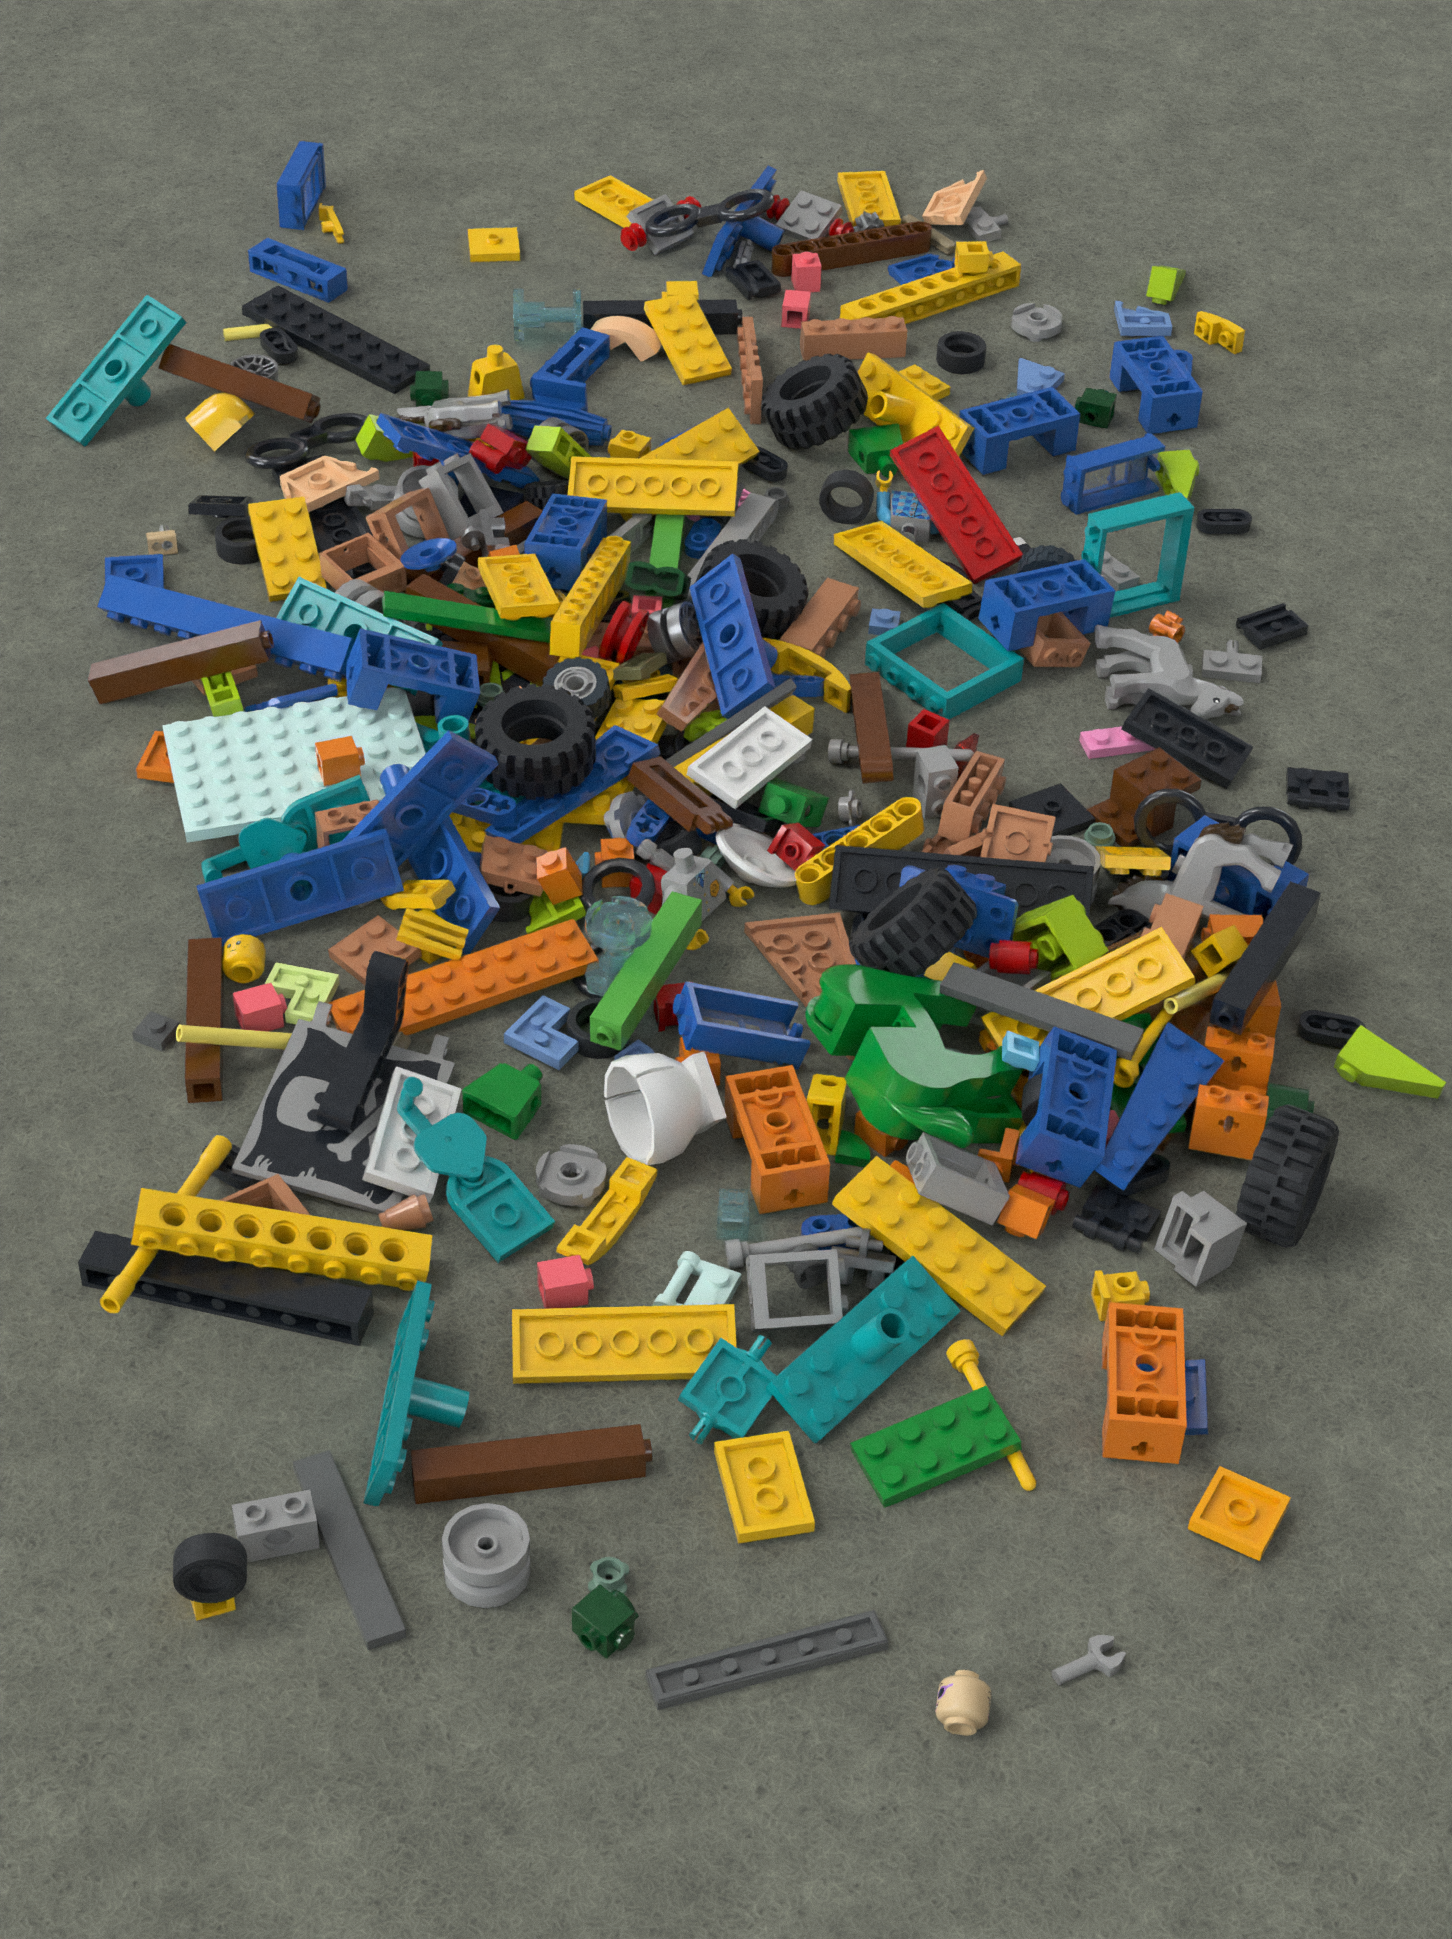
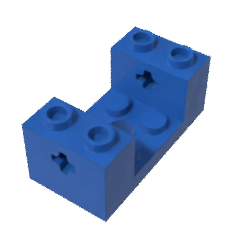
(1168, 390)
(1036, 414)
(565, 535)
(1016, 601)
(388, 659)
(1243, 886)
(1069, 1133)

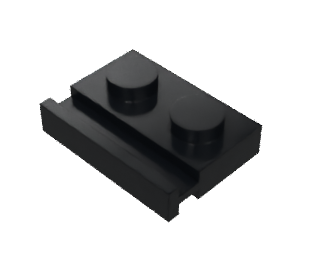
(753, 279)
(1272, 626)

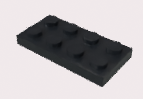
(1187, 738)

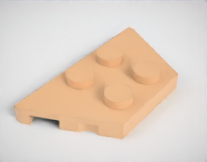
(954, 202)
(324, 481)

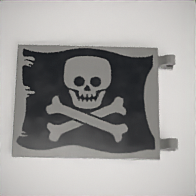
(316, 1156)

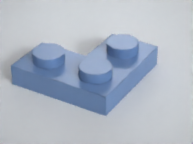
(538, 1033)

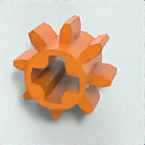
(1168, 626)

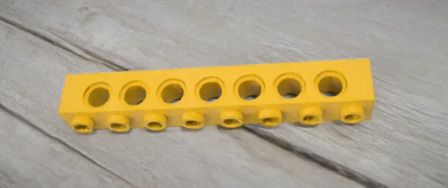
(936, 292)
(590, 598)
(269, 1227)

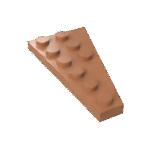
(802, 949)

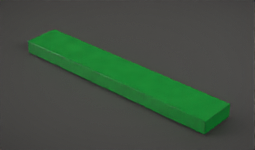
(463, 616)

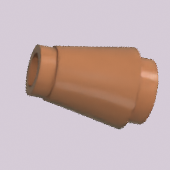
(407, 1214)

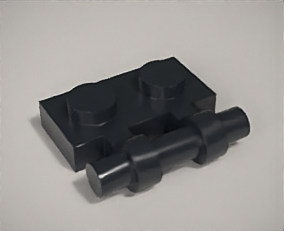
(1317, 789)
(1109, 1212)

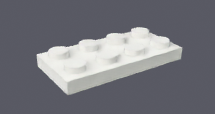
(749, 757)
(392, 1154)

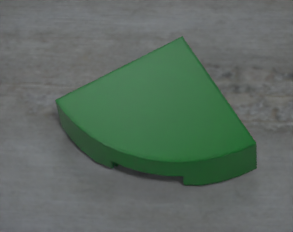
(852, 1150)

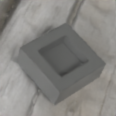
(156, 1031)

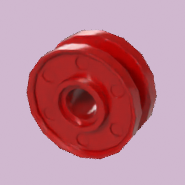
(623, 633)

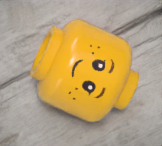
(243, 958)

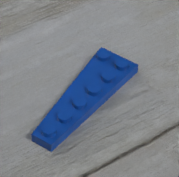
(614, 758)
(1157, 1103)

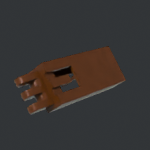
(678, 796)

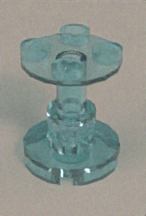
(536, 314)
(618, 930)

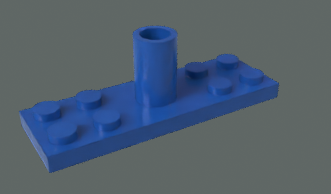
(756, 229)
(440, 445)
(732, 637)
(426, 794)
(447, 858)
(301, 887)

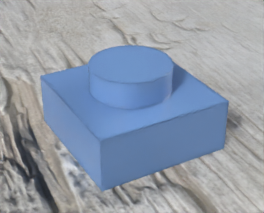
(883, 621)

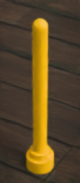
(1126, 1070)
(965, 1358)

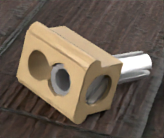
(166, 539)

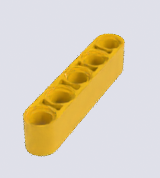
(886, 830)

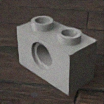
(934, 779)
(276, 1525)

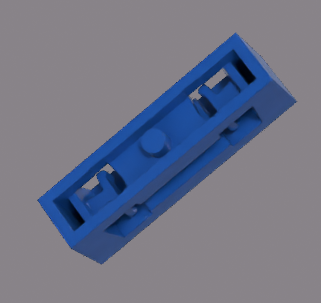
(297, 269)
(573, 358)

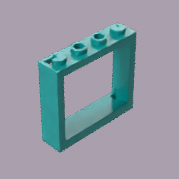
(1178, 517)
(1003, 665)

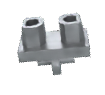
(484, 534)
(877, 1264)

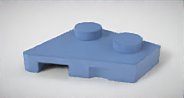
(1142, 321)
(1036, 377)

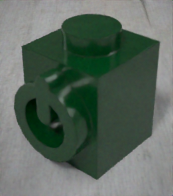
(429, 388)
(1096, 405)
(604, 1621)

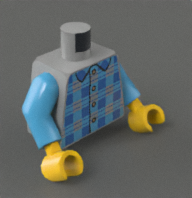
(903, 512)

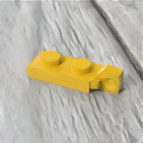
(420, 894)

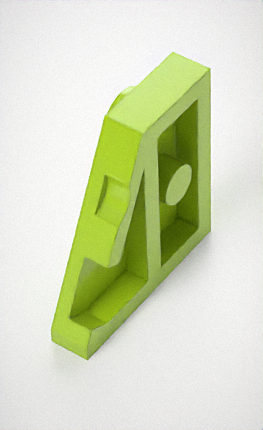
(546, 914)

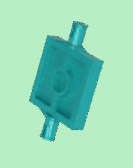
(729, 1389)

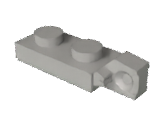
(371, 496)

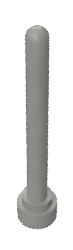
(840, 751)
(738, 1251)

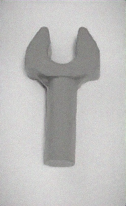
(1091, 1661)

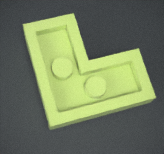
(304, 988)

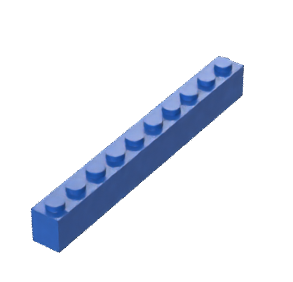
(192, 617)

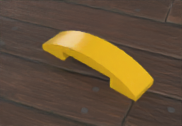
(804, 662)
(612, 1214)

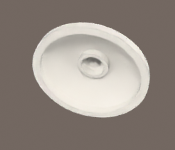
(748, 856)

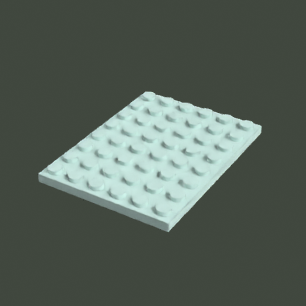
(265, 759)

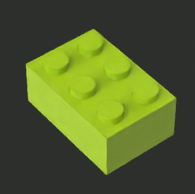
(1061, 935)

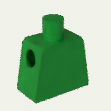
(872, 447)
(789, 802)
(504, 1098)

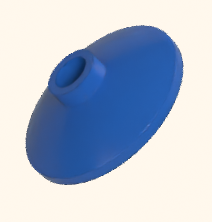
(429, 554)

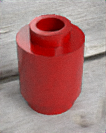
(1013, 957)
(1048, 1187)

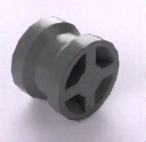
(808, 1274)

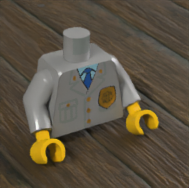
(704, 881)

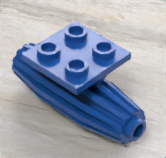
(561, 400)

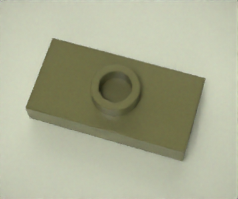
(640, 666)

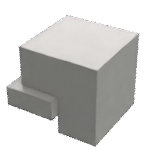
(1199, 1236)

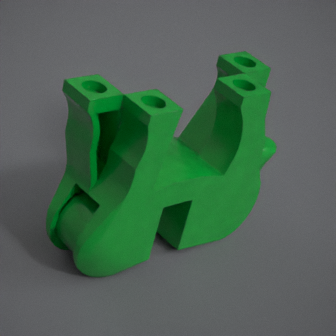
(900, 1064)

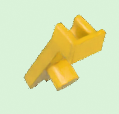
(330, 222)

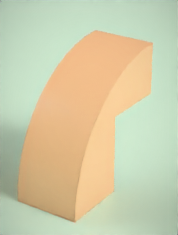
(636, 334)

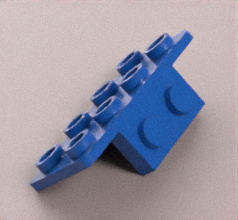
(994, 912)

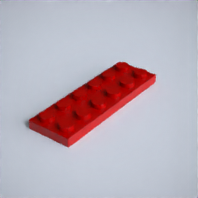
(956, 505)

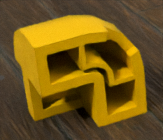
(219, 418)

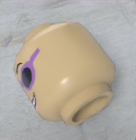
(963, 1703)

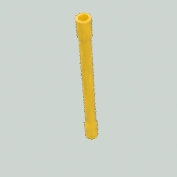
(125, 1283)

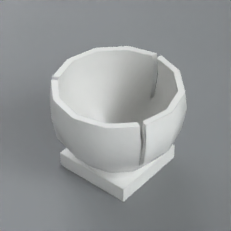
(669, 1109)

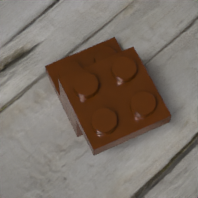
(1133, 784)

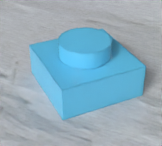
(1020, 1051)

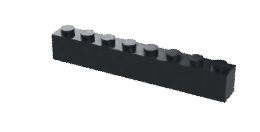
(235, 1290)

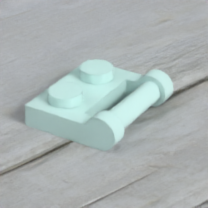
(713, 1287)

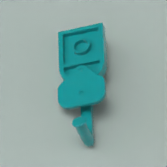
(270, 839)
(495, 1208)

